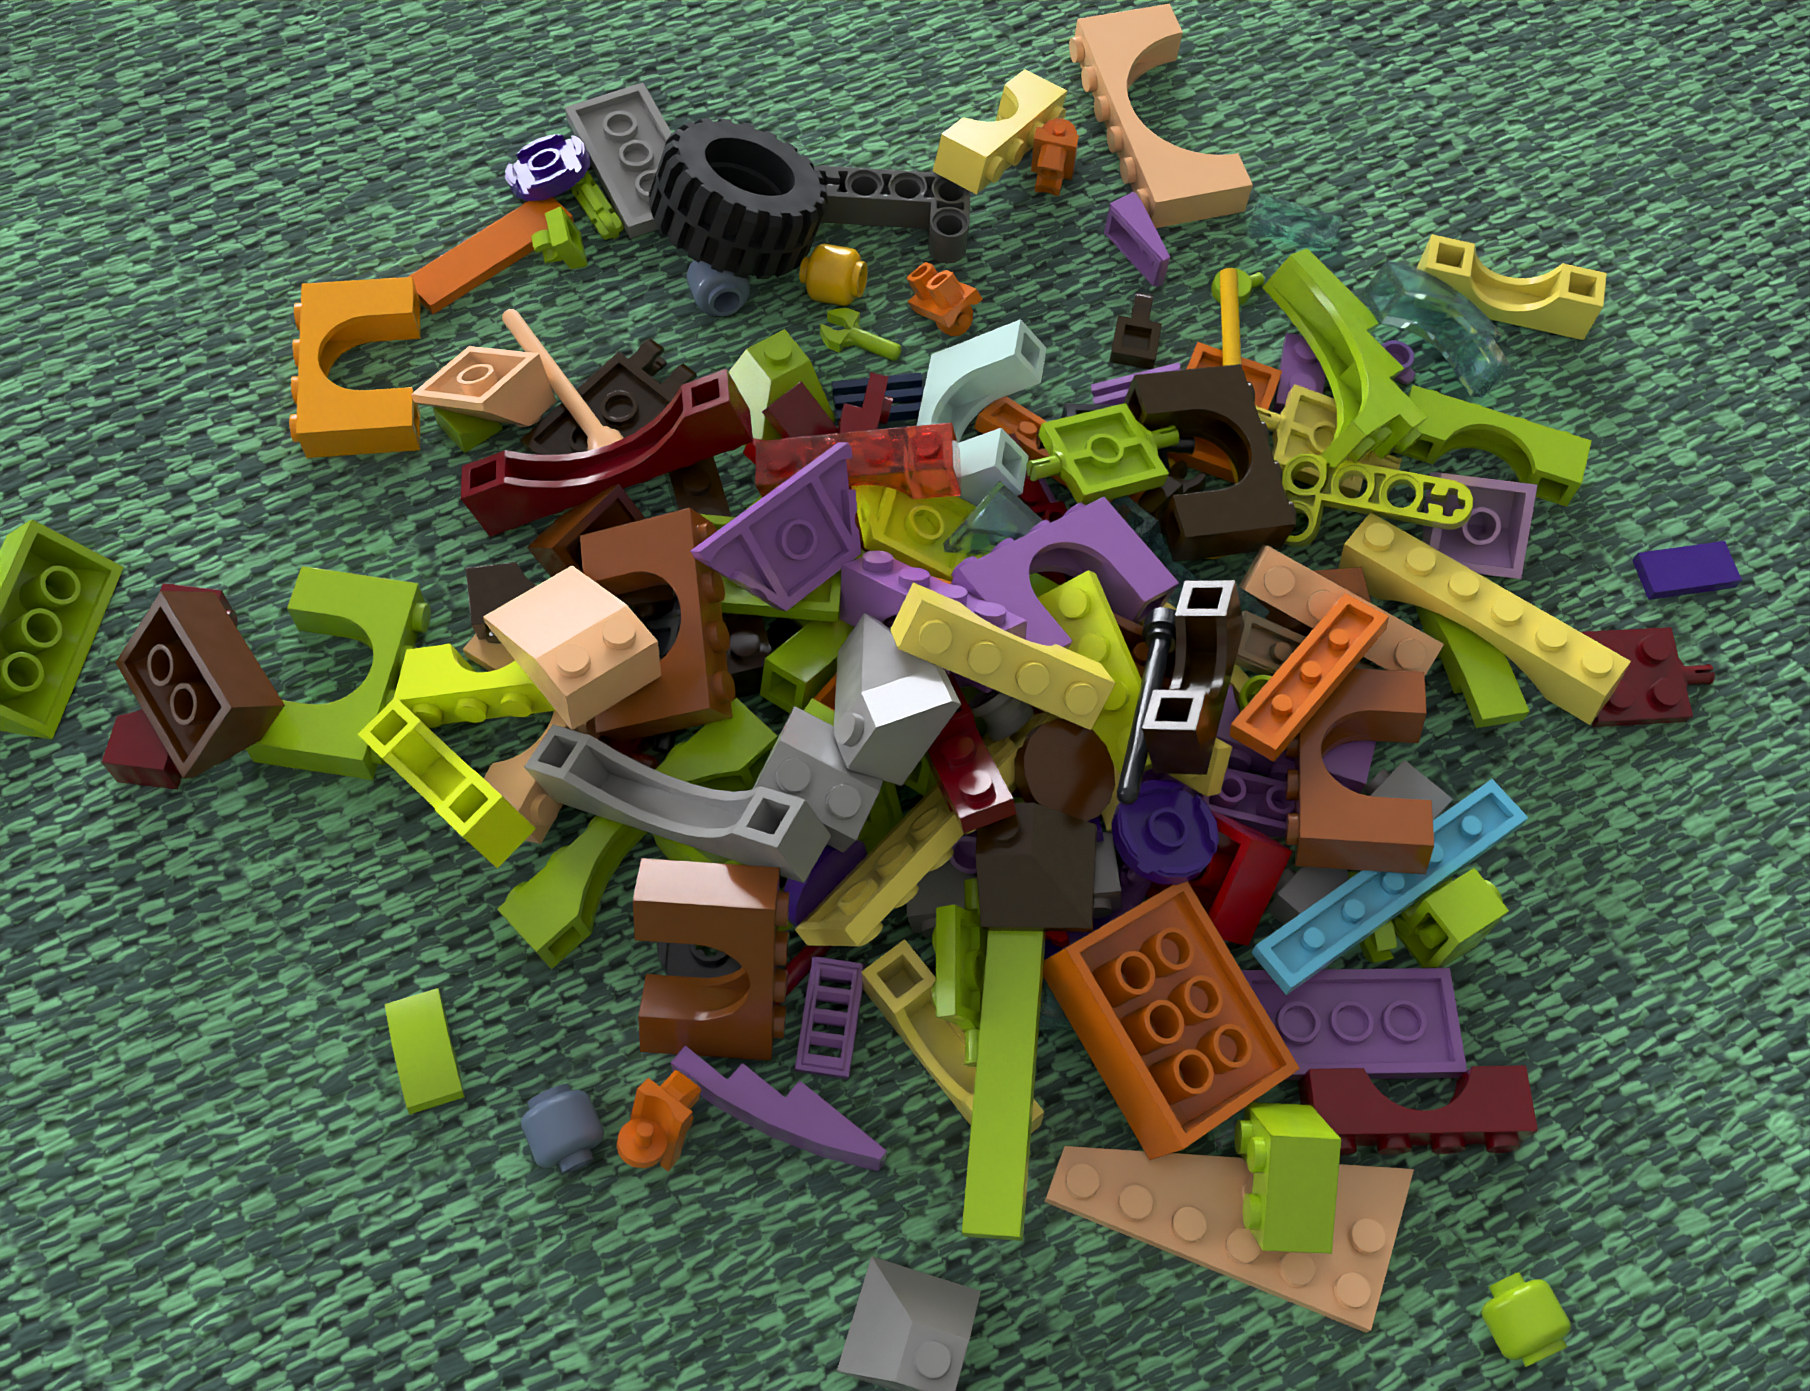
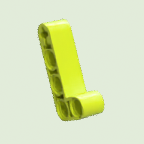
(1375, 499)

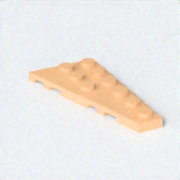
(1196, 1212)

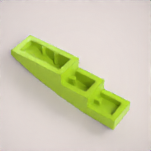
(1477, 671)

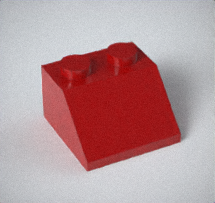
(1237, 879)

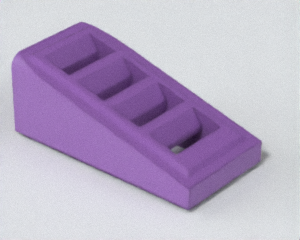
(1137, 238)
(839, 972)

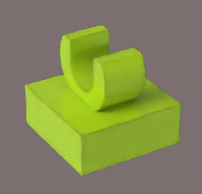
(560, 241)

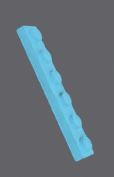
(1377, 897)

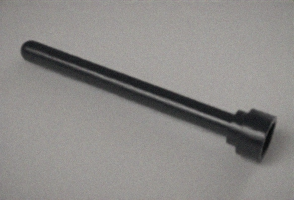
(1160, 638)

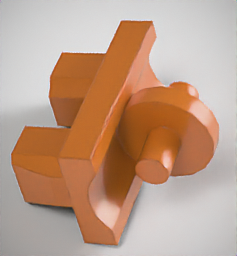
(1054, 155)
(943, 299)
(658, 1122)

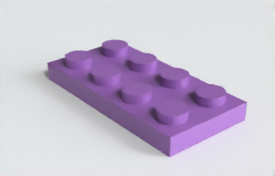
(1369, 1019)

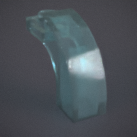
(1443, 317)

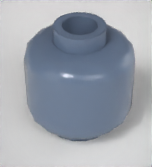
(716, 291)
(562, 1128)

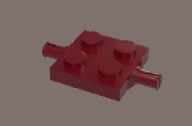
(1654, 682)

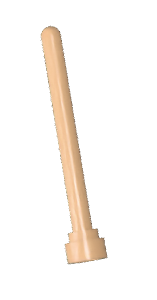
(597, 433)

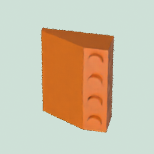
(1168, 1020)

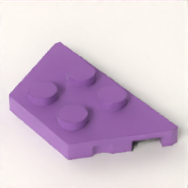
(791, 535)

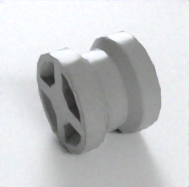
(1001, 713)

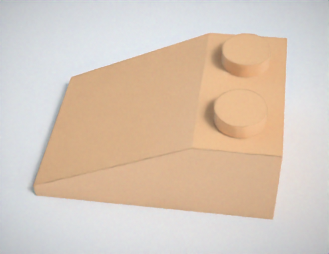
(577, 644)

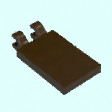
(618, 395)

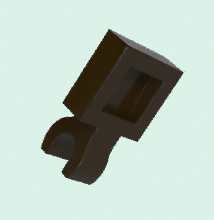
(1136, 337)
(1157, 499)

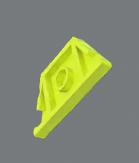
(911, 527)

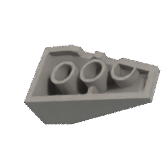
(887, 703)

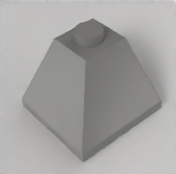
(909, 1330)

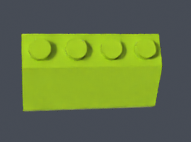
(48, 620)

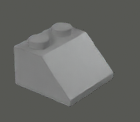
(812, 768)

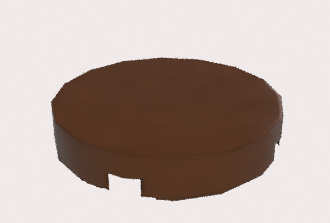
(1065, 769)

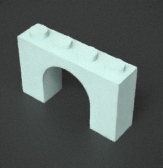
(969, 379)

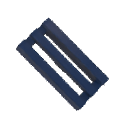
(900, 387)

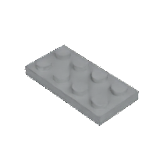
(625, 148)

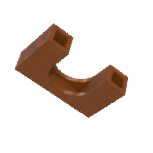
(695, 671)
(1344, 827)
(729, 911)

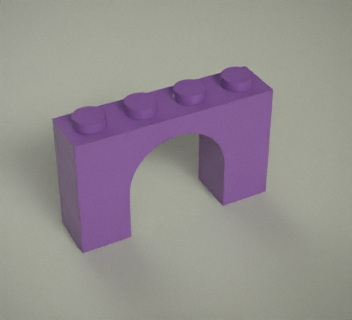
(1080, 541)

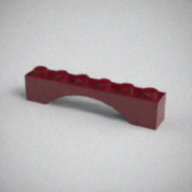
(520, 487)

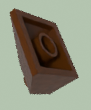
(560, 543)

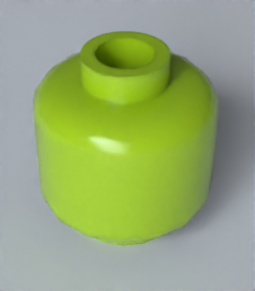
(1525, 1319)

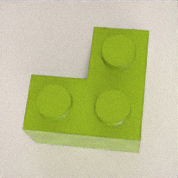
(1450, 920)
(1293, 1177)

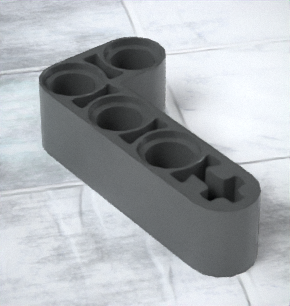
(903, 201)

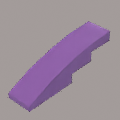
(797, 1119)

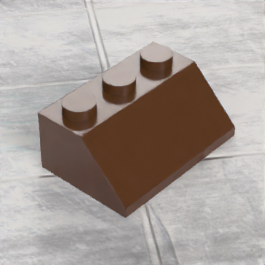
(198, 681)

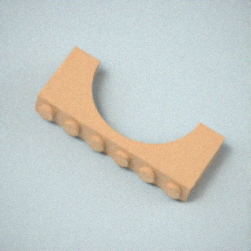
(1169, 180)

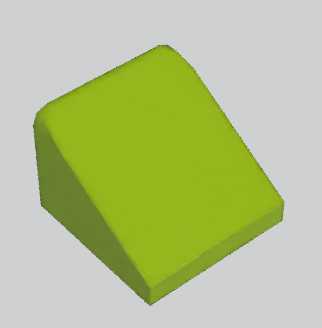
(464, 429)

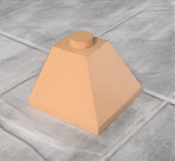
(491, 386)

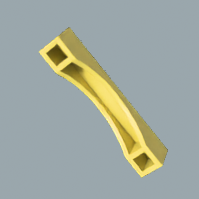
(1557, 658)

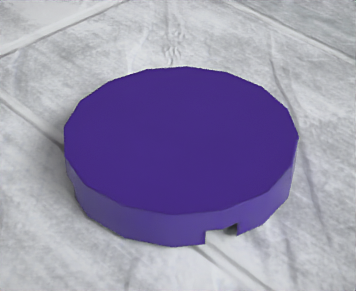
(547, 167)
(1165, 833)
(824, 877)

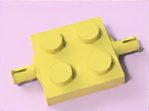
(1309, 428)

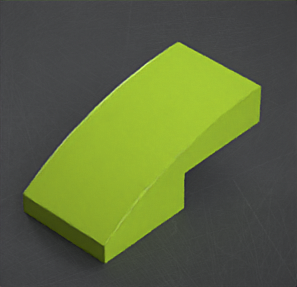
(424, 1051)

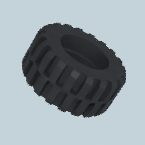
(737, 198)

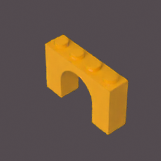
(330, 323)

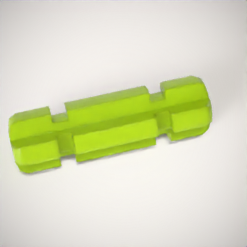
(597, 207)

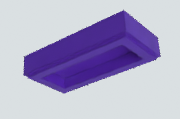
(1686, 570)

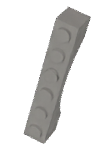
(743, 826)

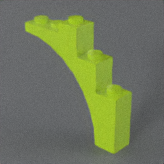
(1361, 372)

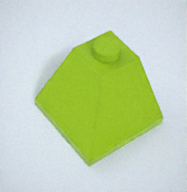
(770, 371)

